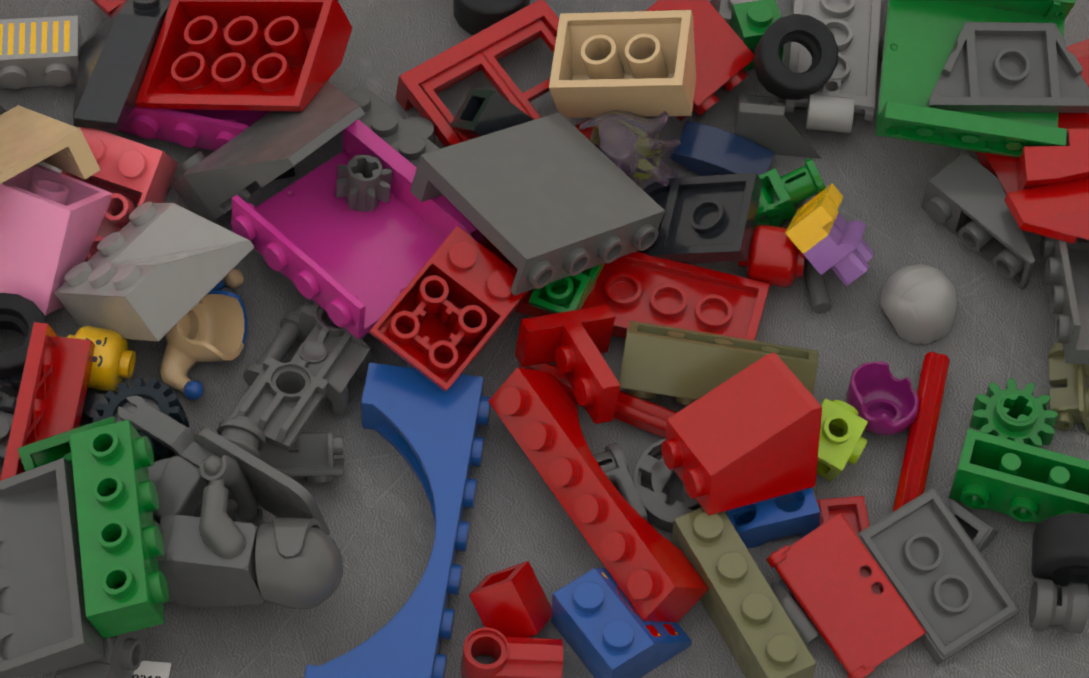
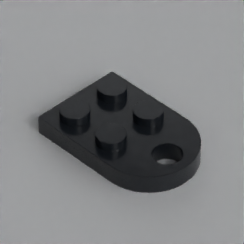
(706, 217)

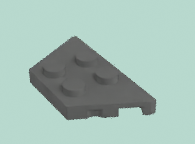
(1011, 71)

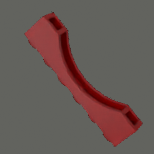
(639, 559)

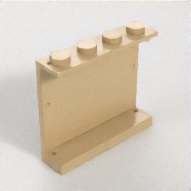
(34, 138)

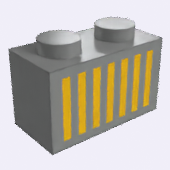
(39, 51)

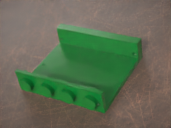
(914, 54)

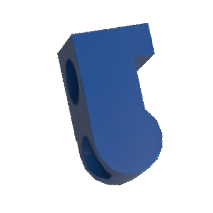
(776, 518)

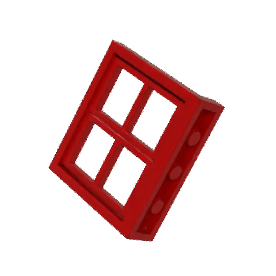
(480, 52)

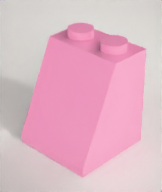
(46, 231)

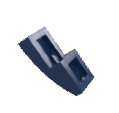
(713, 150)

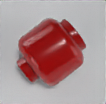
(773, 257)

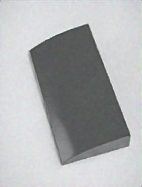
(42, 575)

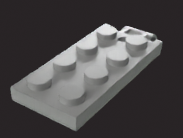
(854, 78)

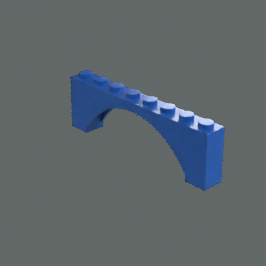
(440, 443)

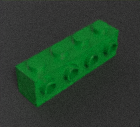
(1019, 479)
(118, 529)

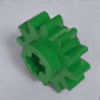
(1014, 414)

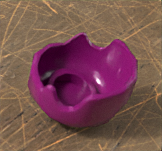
(882, 399)

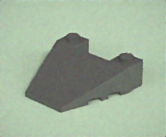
(262, 152)

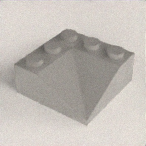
(151, 271)

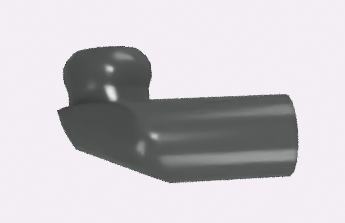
(798, 618)

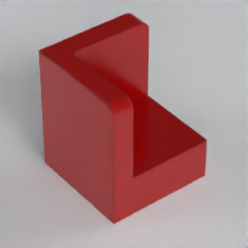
(512, 601)

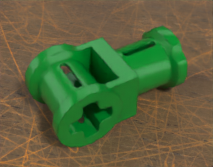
(783, 192)

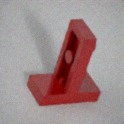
(576, 345)

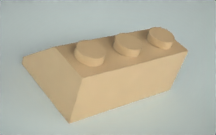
(624, 63)

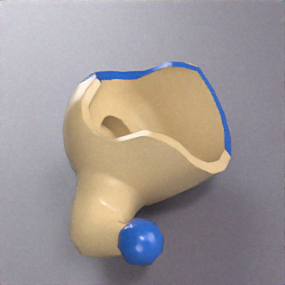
(208, 333)

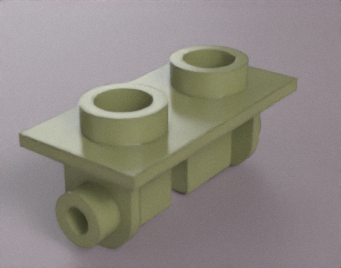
(1069, 401)

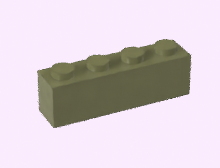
(695, 362)
(741, 599)

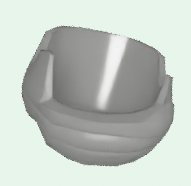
(919, 303)

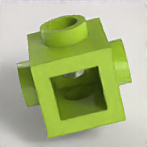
(839, 438)

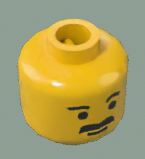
(110, 359)

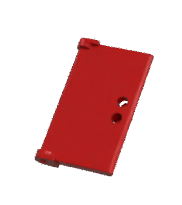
(844, 600)

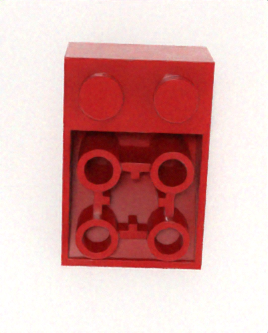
(450, 309)

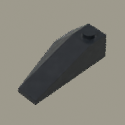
(115, 63)

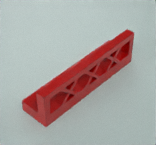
(49, 391)

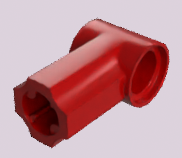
(513, 655)

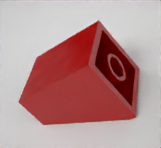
(718, 52)
(746, 438)

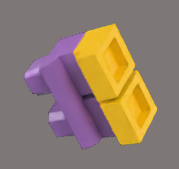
(828, 238)

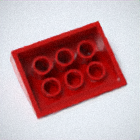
(244, 54)

